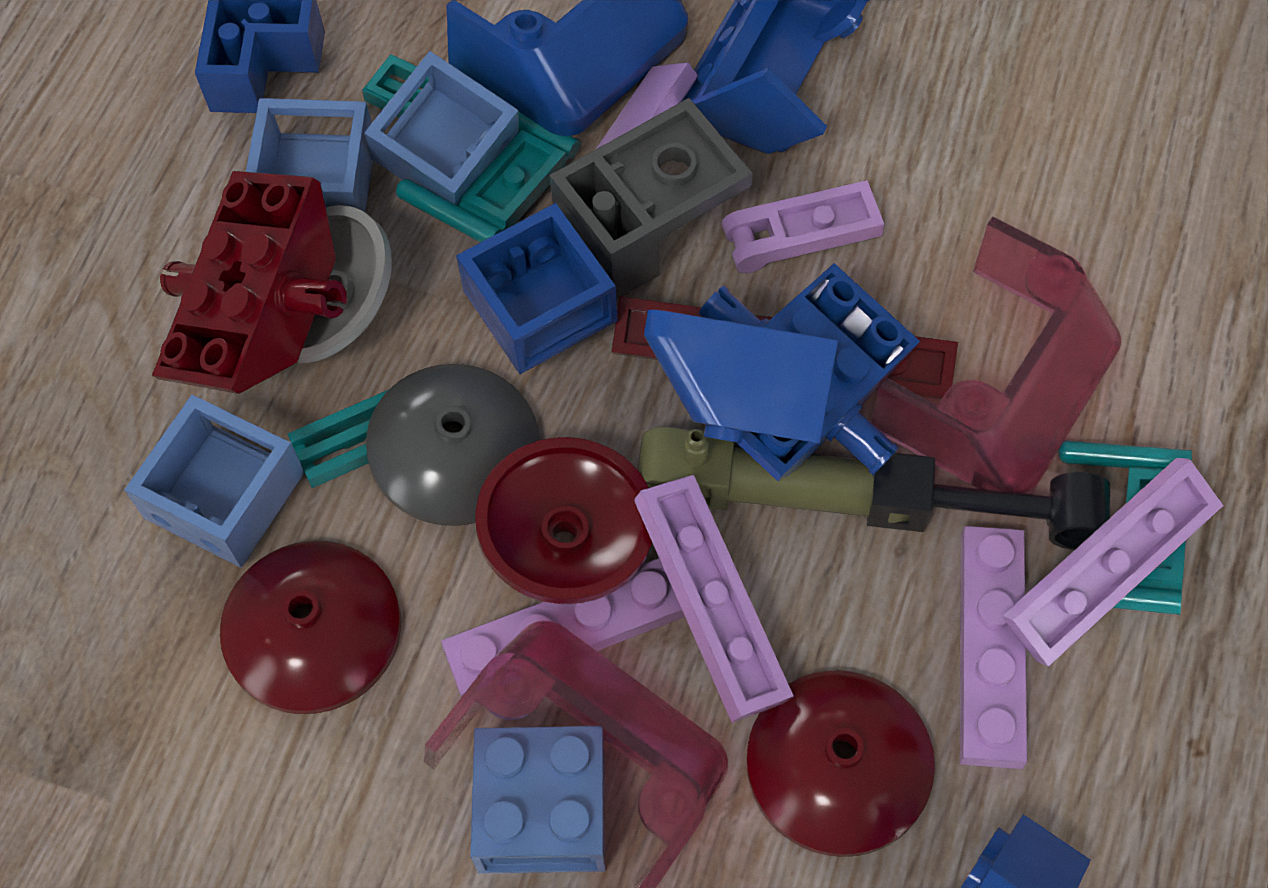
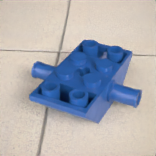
(866, 352)

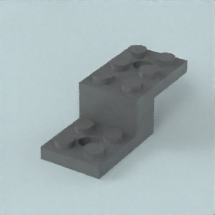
(627, 203)

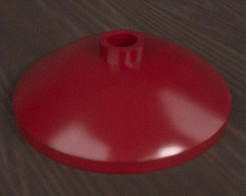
(557, 489)
(316, 659)
(833, 801)

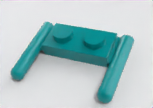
(504, 188)
(1163, 586)

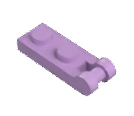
(803, 225)

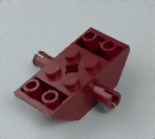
(252, 285)

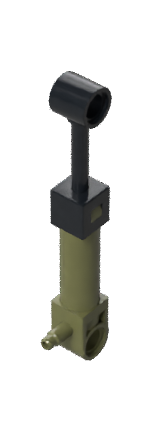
(892, 498)

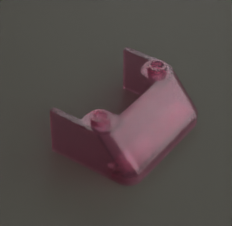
(1014, 434)
(556, 664)

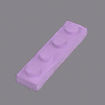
(1112, 561)
(713, 598)
(633, 609)
(990, 652)

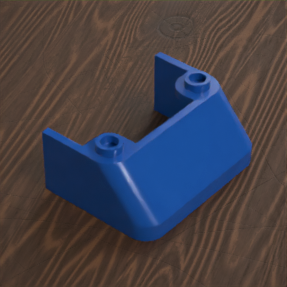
(758, 65)
(566, 69)
(744, 375)

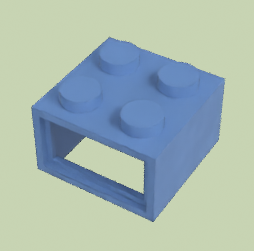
(445, 132)
(336, 161)
(213, 483)
(538, 800)

